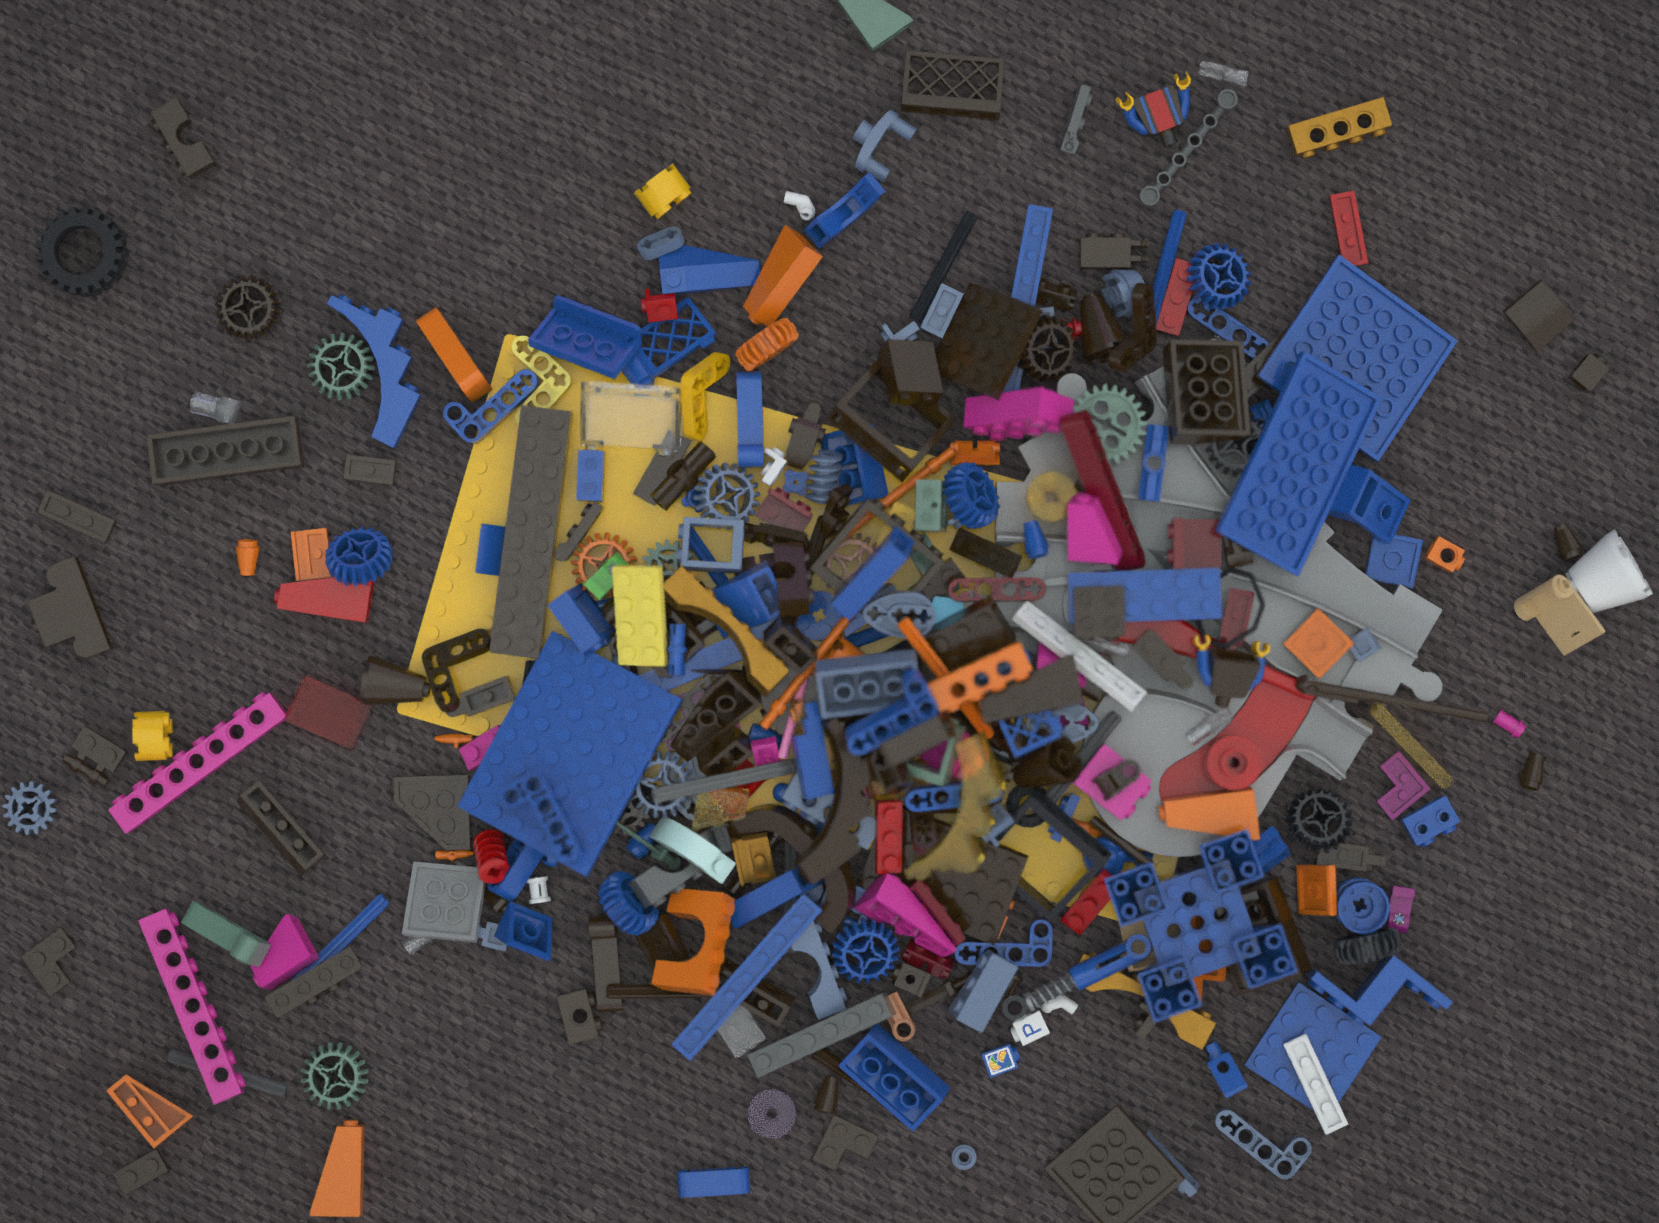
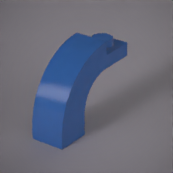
(845, 211)

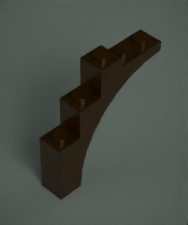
(849, 806)

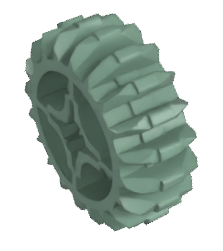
(337, 377)
(324, 1071)

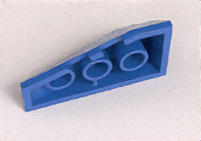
(704, 270)

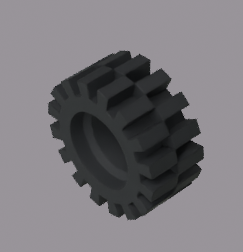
(1013, 803)

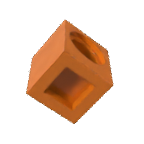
(1434, 552)

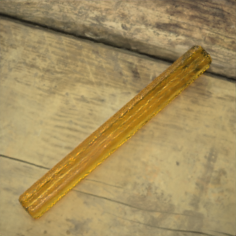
(1411, 745)

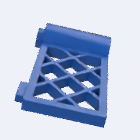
(640, 367)
(1004, 668)

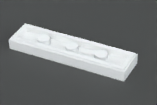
(1315, 1084)

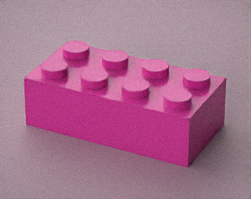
(1017, 413)

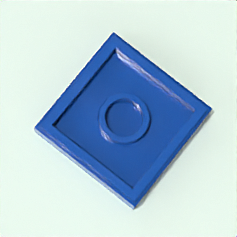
(1394, 562)

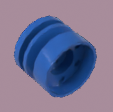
(1374, 909)

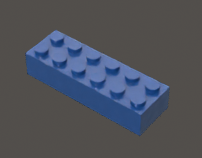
(1158, 593)

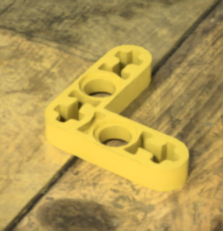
(547, 384)

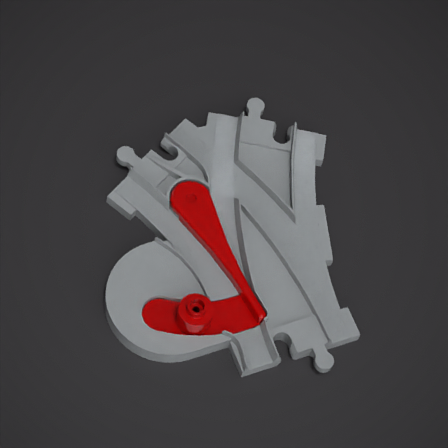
(1276, 717)

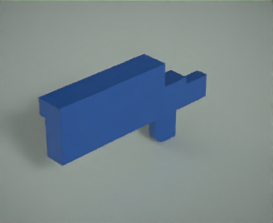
(812, 755)

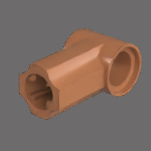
(901, 1016)

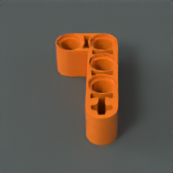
(454, 355)

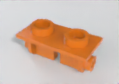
(985, 454)

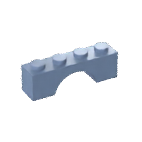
(825, 994)

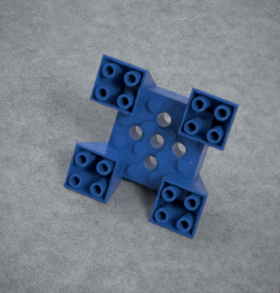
(1258, 951)

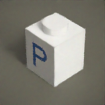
(1030, 1028)

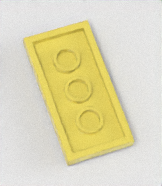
(640, 615)

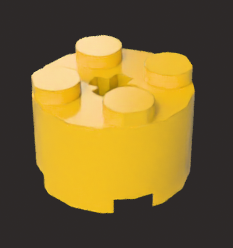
(662, 191)
(151, 735)

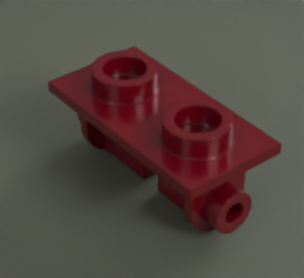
(937, 965)

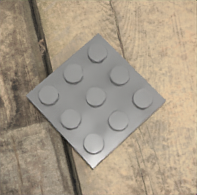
(444, 902)

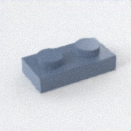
(941, 311)

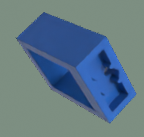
(582, 619)

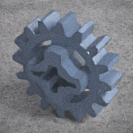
(37, 817)

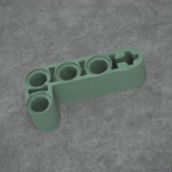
(227, 934)

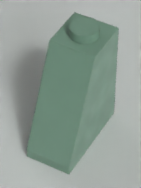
(875, 20)

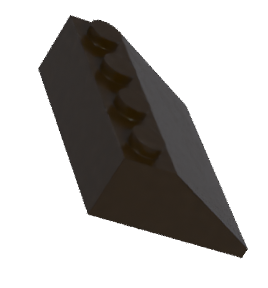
(1205, 391)
(1268, 906)

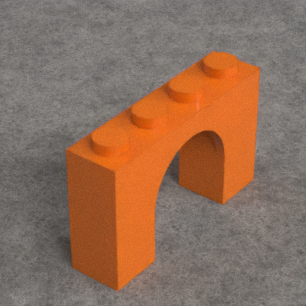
(701, 972)

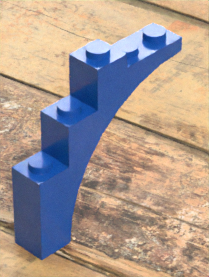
(397, 401)

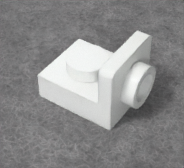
(773, 470)

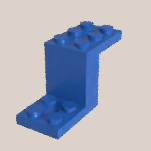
(1363, 499)
(1378, 990)

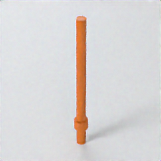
(932, 466)
(779, 706)

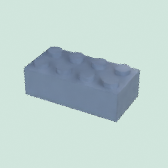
(862, 682)

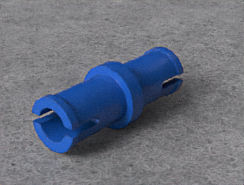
(676, 649)

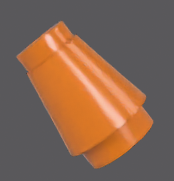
(247, 556)

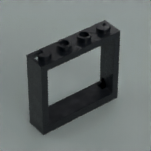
(1071, 832)

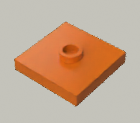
(1318, 643)
(1316, 890)

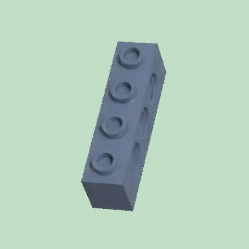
(814, 813)

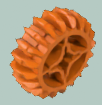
(766, 344)
(588, 558)

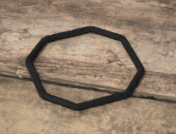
(1258, 616)

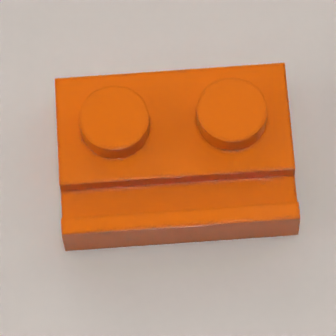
(309, 554)

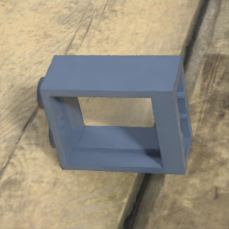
(734, 566)

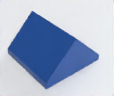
(526, 930)

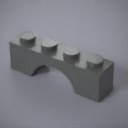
(655, 883)

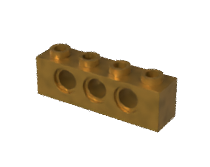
(1373, 110)

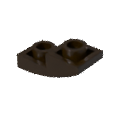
(835, 512)

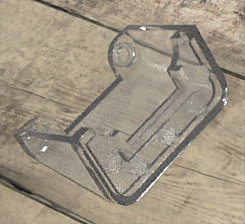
(630, 416)

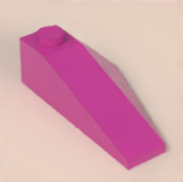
(896, 905)

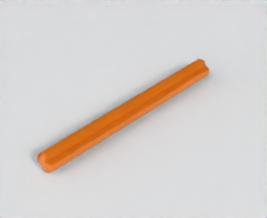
(940, 669)

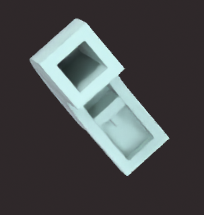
(692, 848)

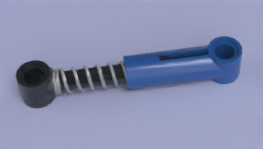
(1080, 976)

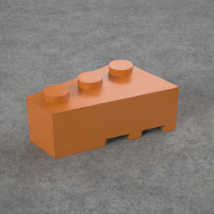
(147, 1110)

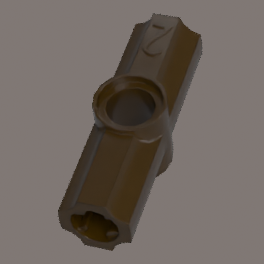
(682, 475)

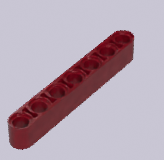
(1101, 483)

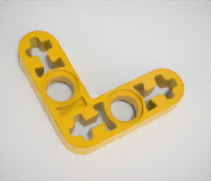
(692, 392)

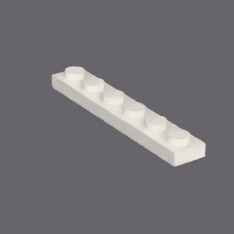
(1086, 660)

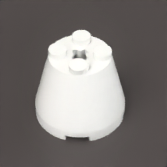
(1608, 575)

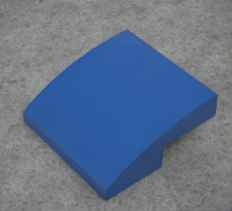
(1270, 850)

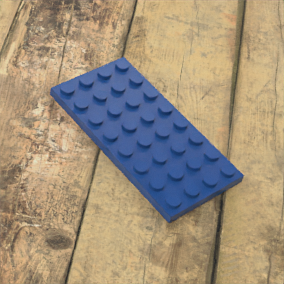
(1298, 464)

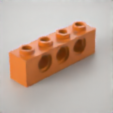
(988, 664)

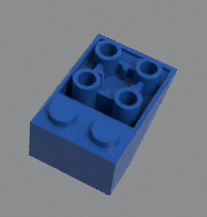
(750, 596)

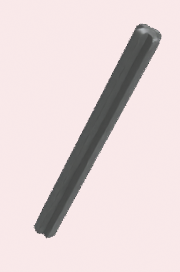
(724, 780)

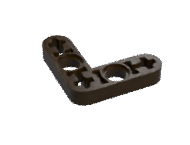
(1144, 335)
(446, 659)
(929, 829)

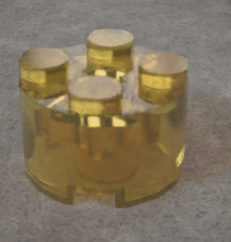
(1036, 496)

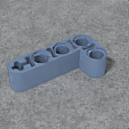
(1257, 1140)

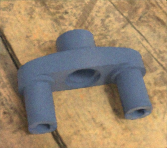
(870, 136)

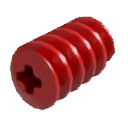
(491, 856)

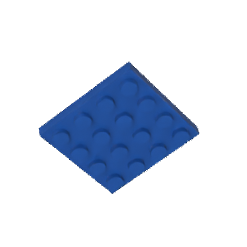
(1334, 1036)

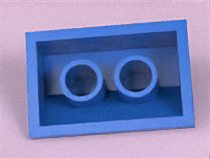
(857, 468)

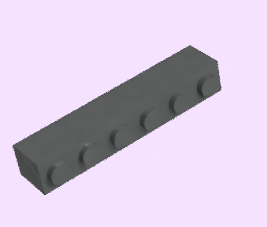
(821, 1034)

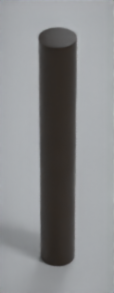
(1119, 841)

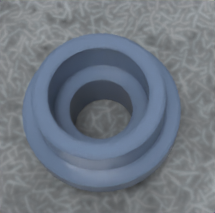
(963, 1165)

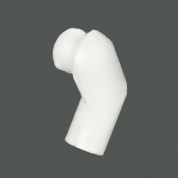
(802, 203)
(1060, 1002)

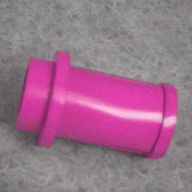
(1509, 724)

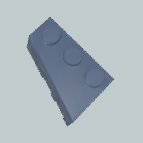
(983, 990)

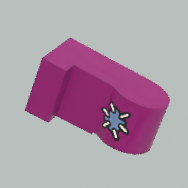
(1400, 907)

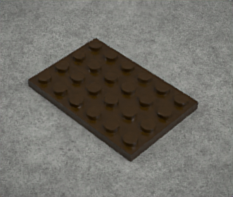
(973, 899)

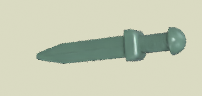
(658, 852)

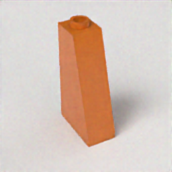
(781, 276)
(1213, 812)
(342, 1177)

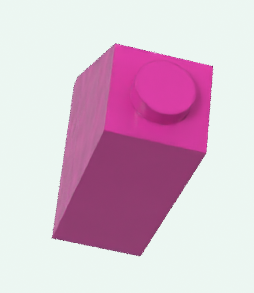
(1090, 532)
(288, 954)

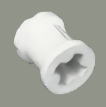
(538, 890)

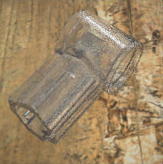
(221, 409)

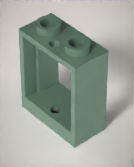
(928, 507)
(943, 776)

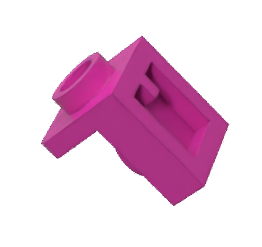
(765, 751)

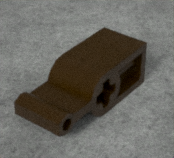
(893, 779)

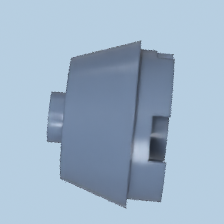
(1119, 290)

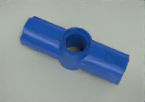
(1150, 479)

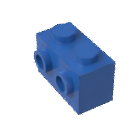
(1430, 821)

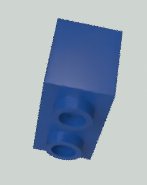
(590, 475)

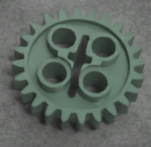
(1117, 404)

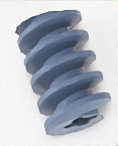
(825, 475)

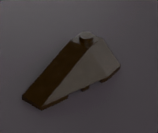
(717, 711)

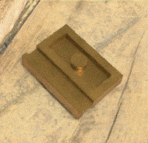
(753, 858)

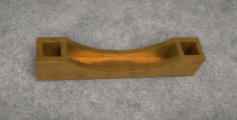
(688, 595)
(1189, 1025)

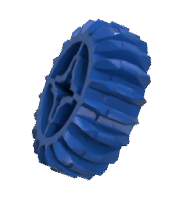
(1234, 282)
(971, 495)
(358, 556)
(624, 906)
(883, 957)

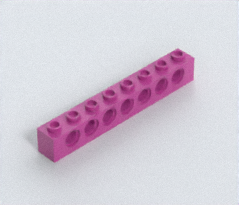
(130, 819)
(152, 927)

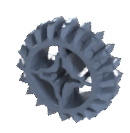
(723, 487)
(666, 763)

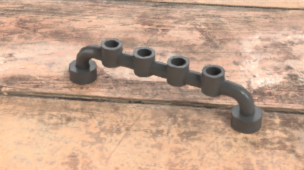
(1225, 101)

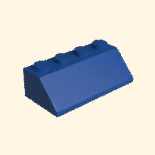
(894, 1077)

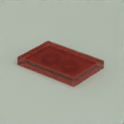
(327, 712)

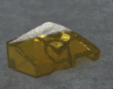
(719, 807)

